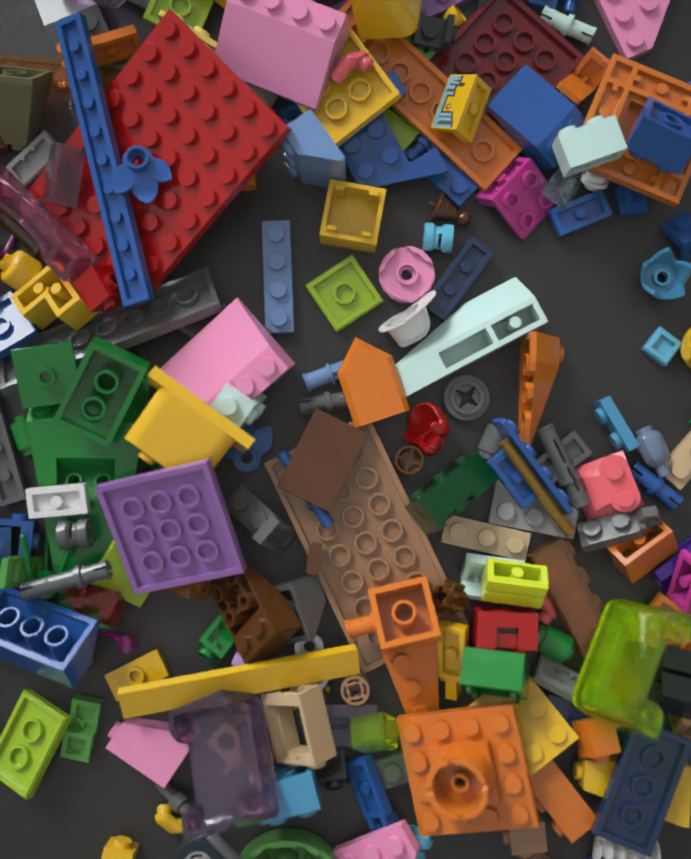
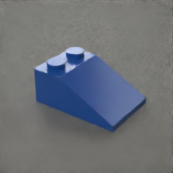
(533, 115)

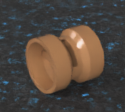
(356, 683)

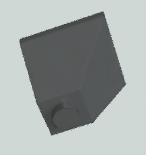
(307, 601)

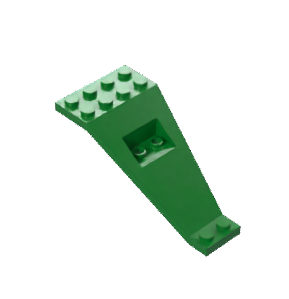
(66, 456)

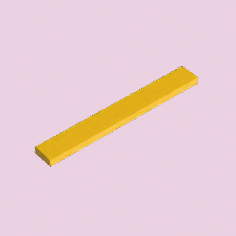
(249, 678)

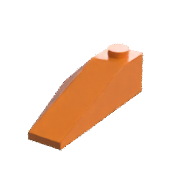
(537, 371)

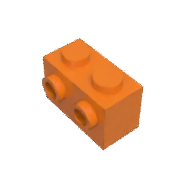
(644, 554)

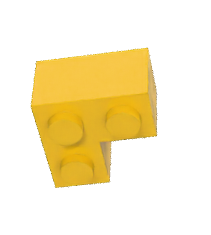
(50, 297)

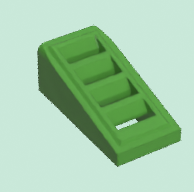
(14, 571)

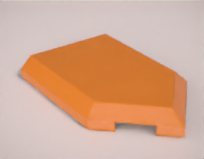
(371, 384)

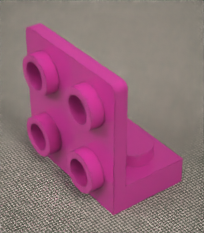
(518, 196)

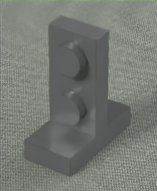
(260, 520)

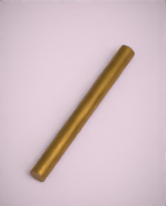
(537, 487)

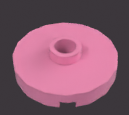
(406, 260)

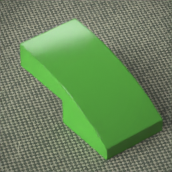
(83, 728)

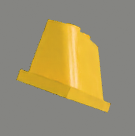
(182, 427)

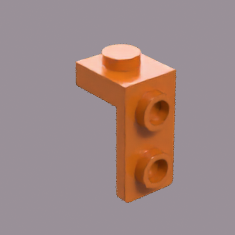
(585, 77)

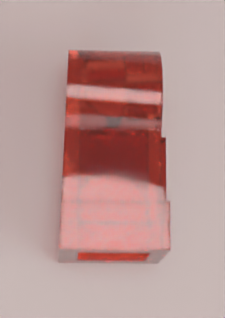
(97, 600)

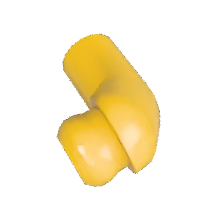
(168, 821)

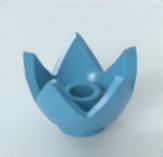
(673, 270)

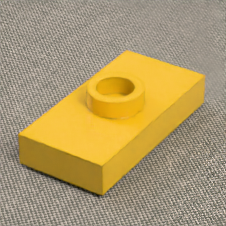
(141, 670)

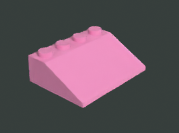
(283, 46)
(231, 351)

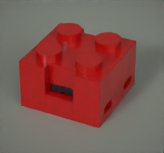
(504, 627)

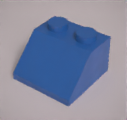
(661, 137)

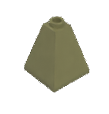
(22, 103)

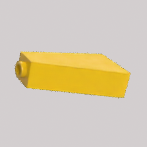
(595, 778)

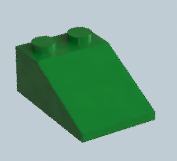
(101, 391)

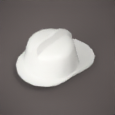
(411, 323)

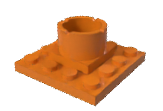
(623, 94)
(468, 770)

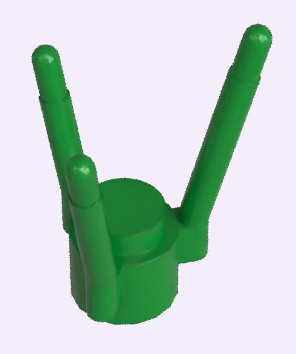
(45, 567)

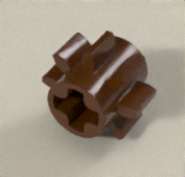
(450, 598)

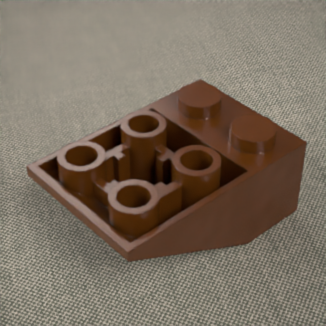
(254, 614)

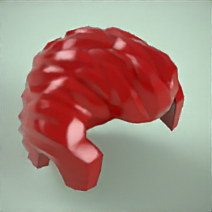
(427, 428)

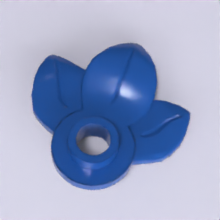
(141, 178)
(261, 445)

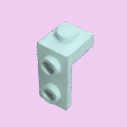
(237, 406)

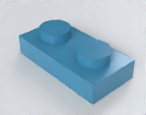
(620, 433)

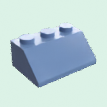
(312, 152)

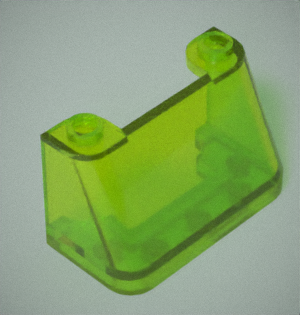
(624, 663)

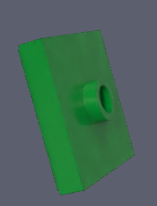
(44, 373)

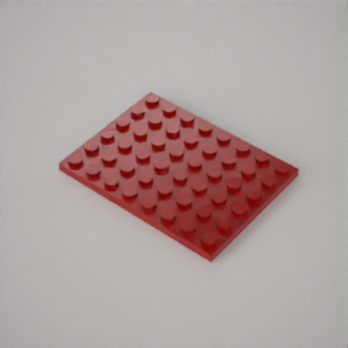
(194, 117)

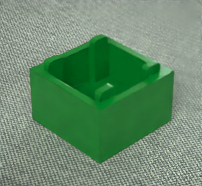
(495, 673)

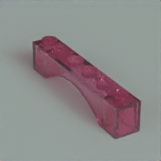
(58, 244)

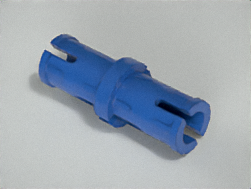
(655, 486)

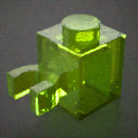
(374, 732)

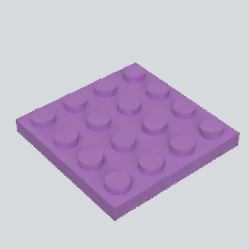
(171, 527)

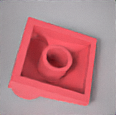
(609, 486)

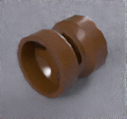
(412, 459)

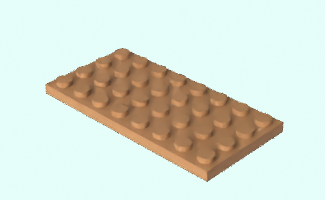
(368, 543)

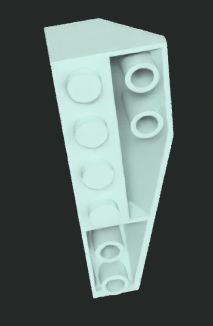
(471, 334)

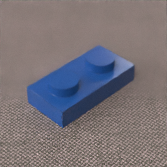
(580, 213)

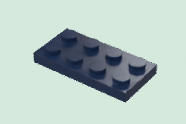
(641, 790)

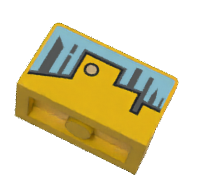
(461, 106)

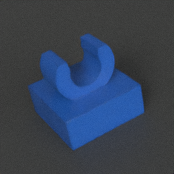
(629, 202)

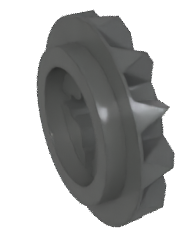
(479, 395)

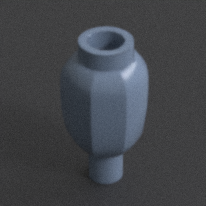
(653, 449)

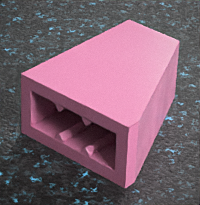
(147, 747)

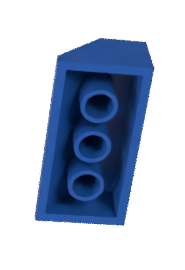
(46, 638)

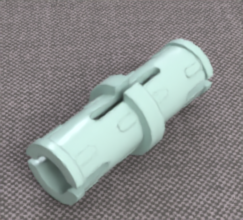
(568, 25)

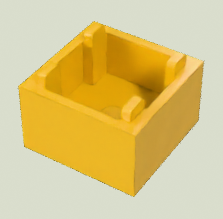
(352, 216)

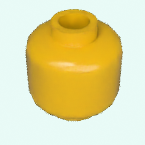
(19, 269)

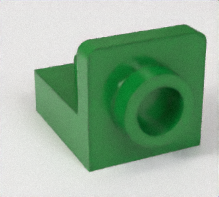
(215, 641)

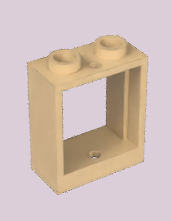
(283, 730)

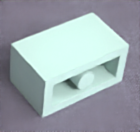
(589, 145)

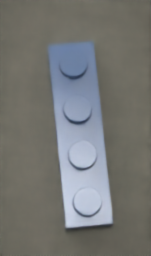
(278, 276)

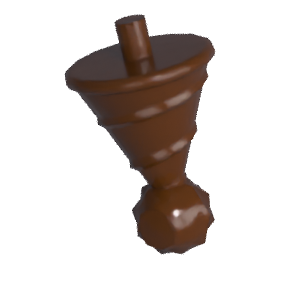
(445, 210)

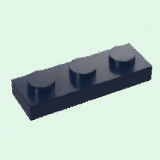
(458, 278)

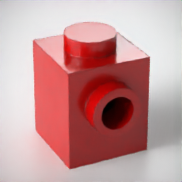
(99, 288)

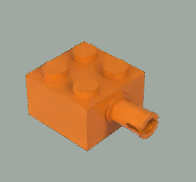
(400, 616)

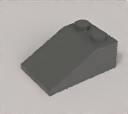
(55, 10)

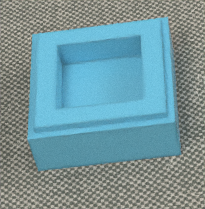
(661, 346)

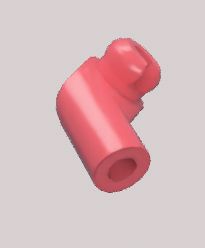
(349, 62)
(547, 611)

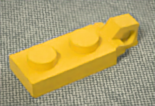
(449, 656)

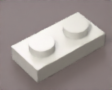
(58, 500)

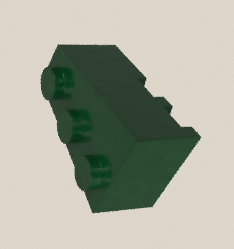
(450, 492)

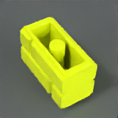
(514, 583)

